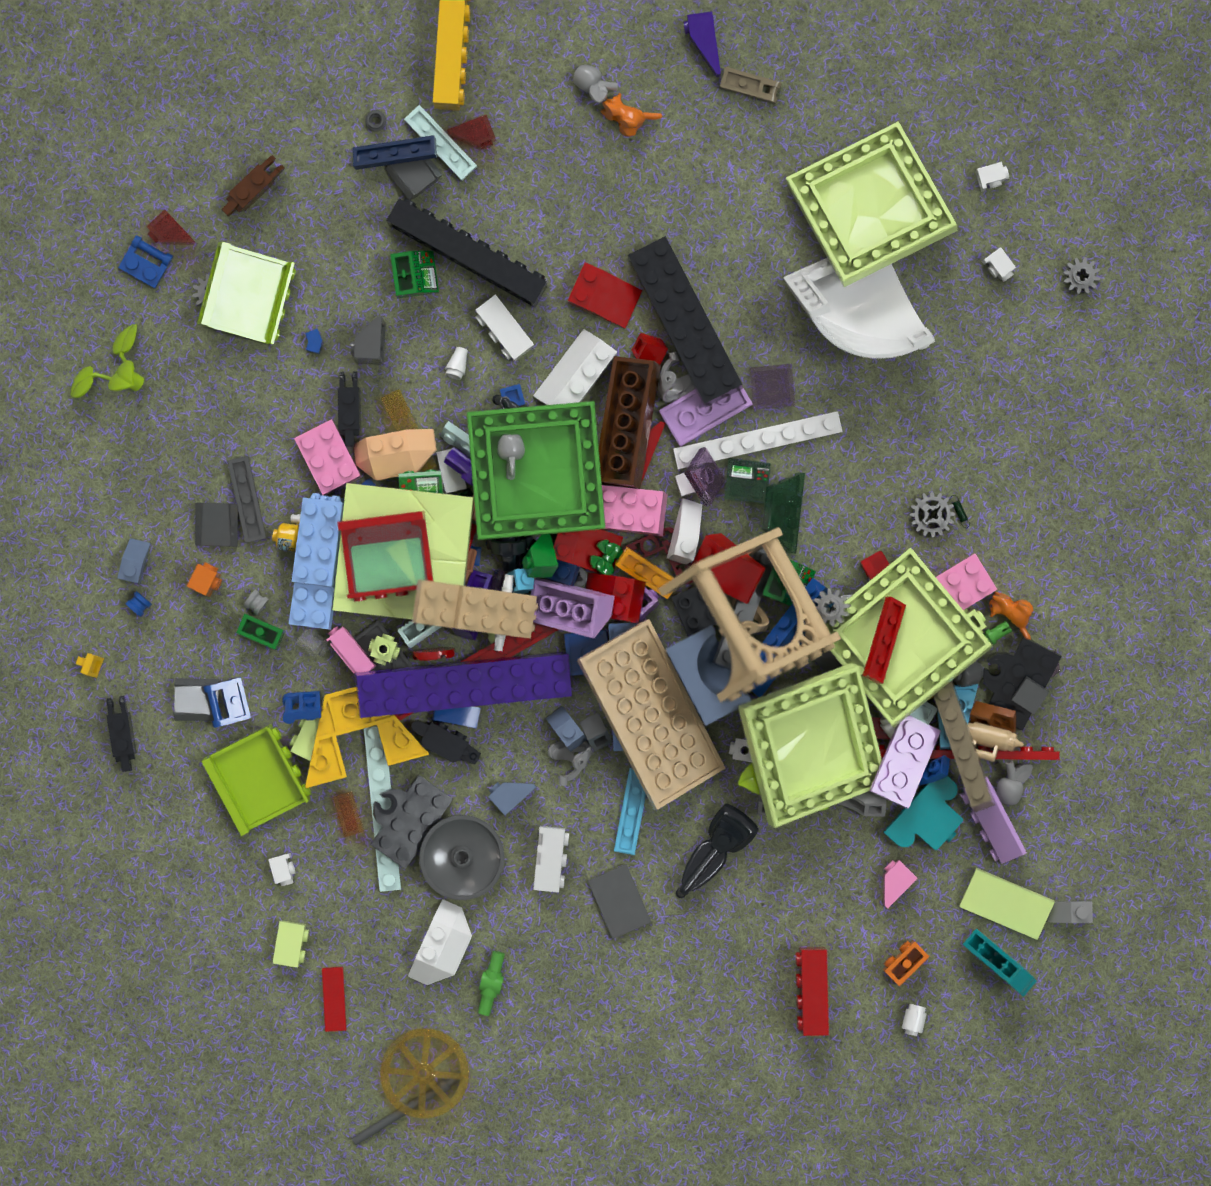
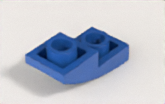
(459, 716)
(935, 770)

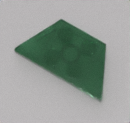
(783, 509)

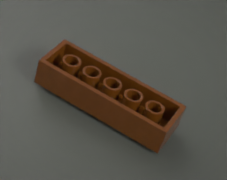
(627, 421)

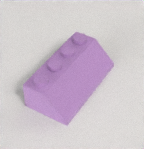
(571, 607)
(997, 829)

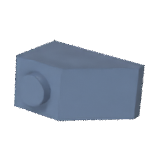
(134, 561)
(566, 729)
(509, 794)

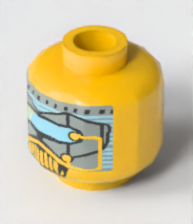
(286, 537)

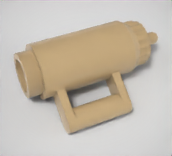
(994, 738)

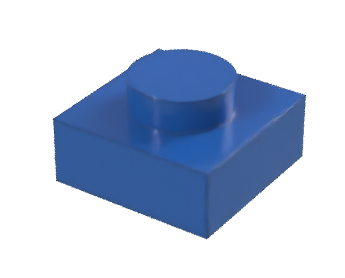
(514, 393)

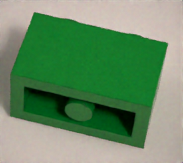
(260, 631)

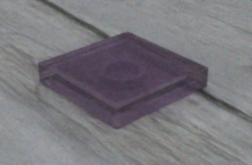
(772, 386)
(705, 476)

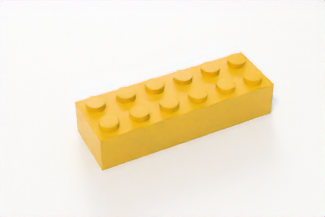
(451, 54)

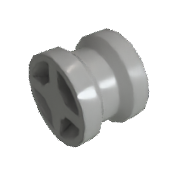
(256, 602)

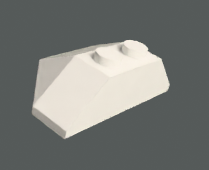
(442, 945)

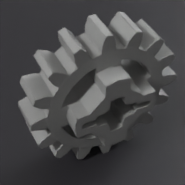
(924, 507)

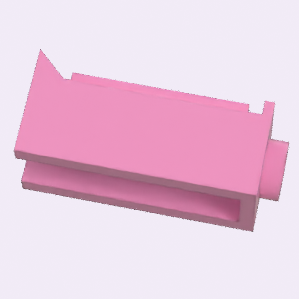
(350, 650)

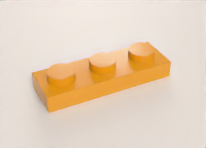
(643, 570)

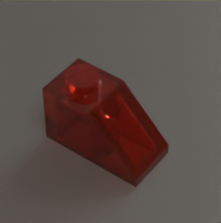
(474, 133)
(168, 231)

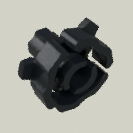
(510, 550)

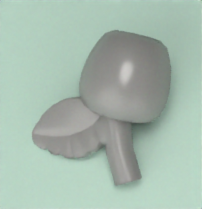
(589, 80)
(511, 449)
(1011, 788)

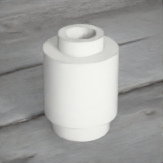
(914, 1019)

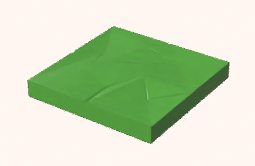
(554, 482)

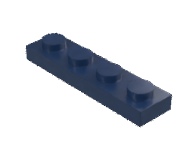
(394, 152)

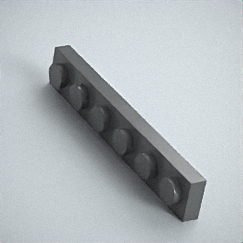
(744, 611)

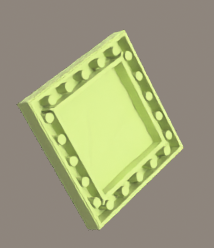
(871, 204)
(448, 537)
(931, 644)
(812, 744)

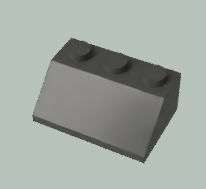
(370, 343)

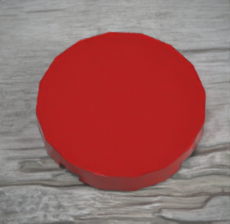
(433, 653)

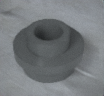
(375, 113)

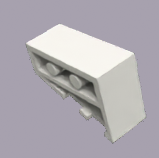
(550, 859)

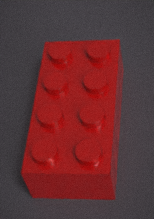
(813, 991)

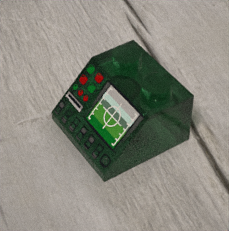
(746, 481)

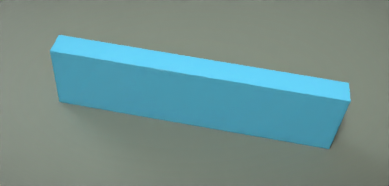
(630, 815)

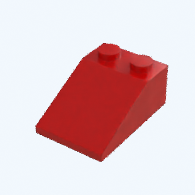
(604, 295)
(580, 545)
(734, 577)
(627, 595)

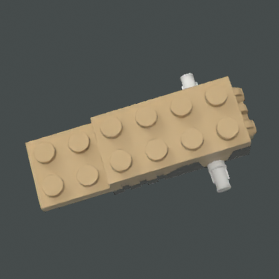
(476, 609)

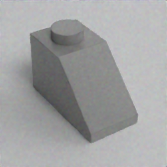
(1071, 912)

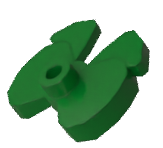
(611, 551)

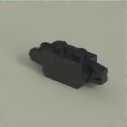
(349, 409)
(121, 734)
(445, 743)

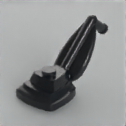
(729, 832)

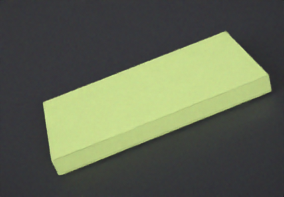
(1006, 903)

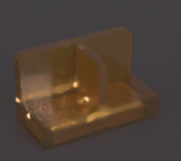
(348, 814)

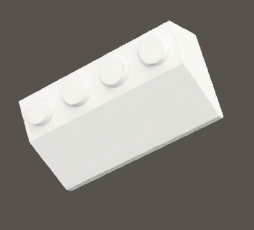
(576, 371)

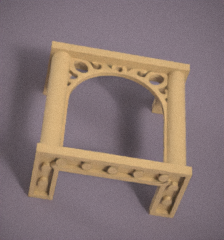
(746, 662)

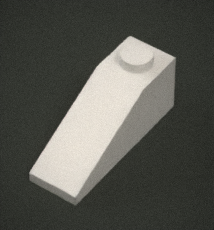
(686, 532)

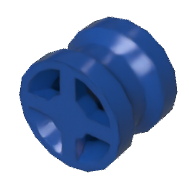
(138, 603)

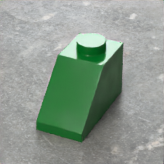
(541, 558)

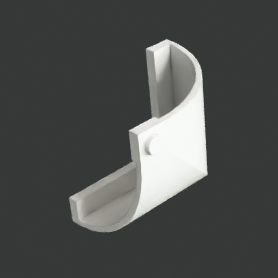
(863, 318)

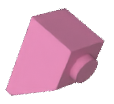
(896, 881)

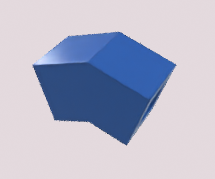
(314, 341)

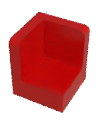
(649, 348)
(874, 564)

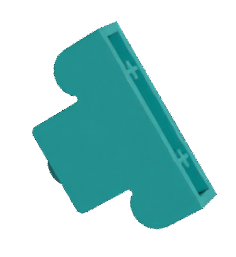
(927, 816)
(1000, 962)

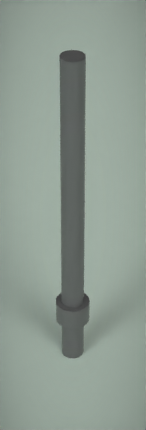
(444, 1084)

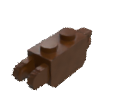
(251, 187)

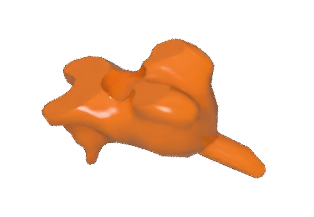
(628, 117)
(1016, 612)

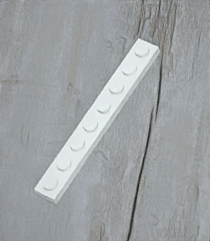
(762, 439)

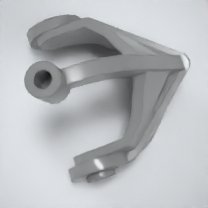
(668, 380)
(560, 752)

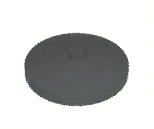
(461, 857)

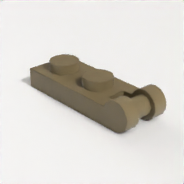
(749, 85)

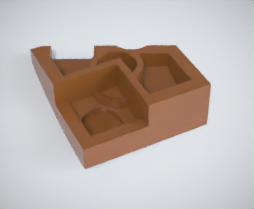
(993, 716)

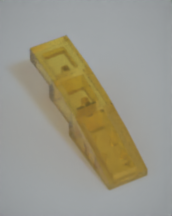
(403, 419)

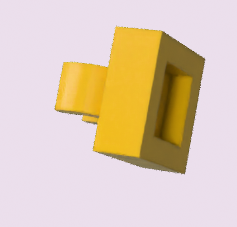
(90, 665)

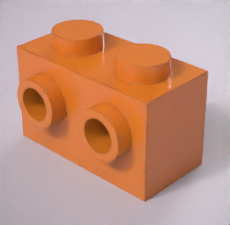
(205, 579)
(906, 962)

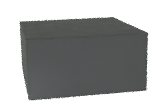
(1030, 695)

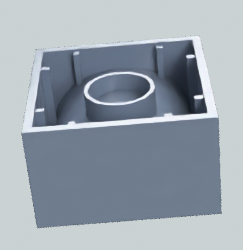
(702, 677)

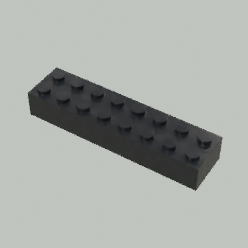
(467, 253)
(685, 322)

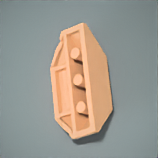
(395, 452)

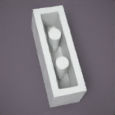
(504, 328)

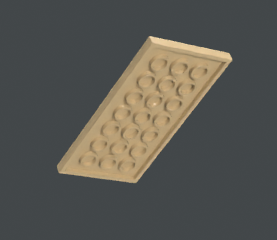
(651, 714)

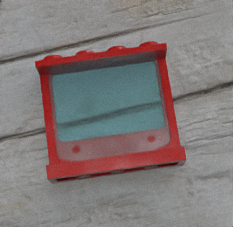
(386, 554)

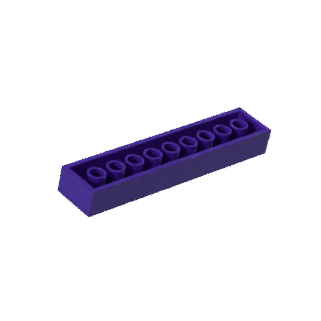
(463, 684)

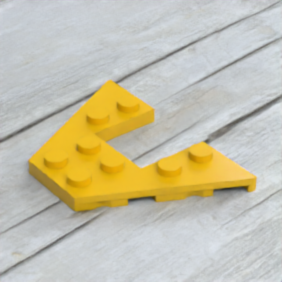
(342, 716)

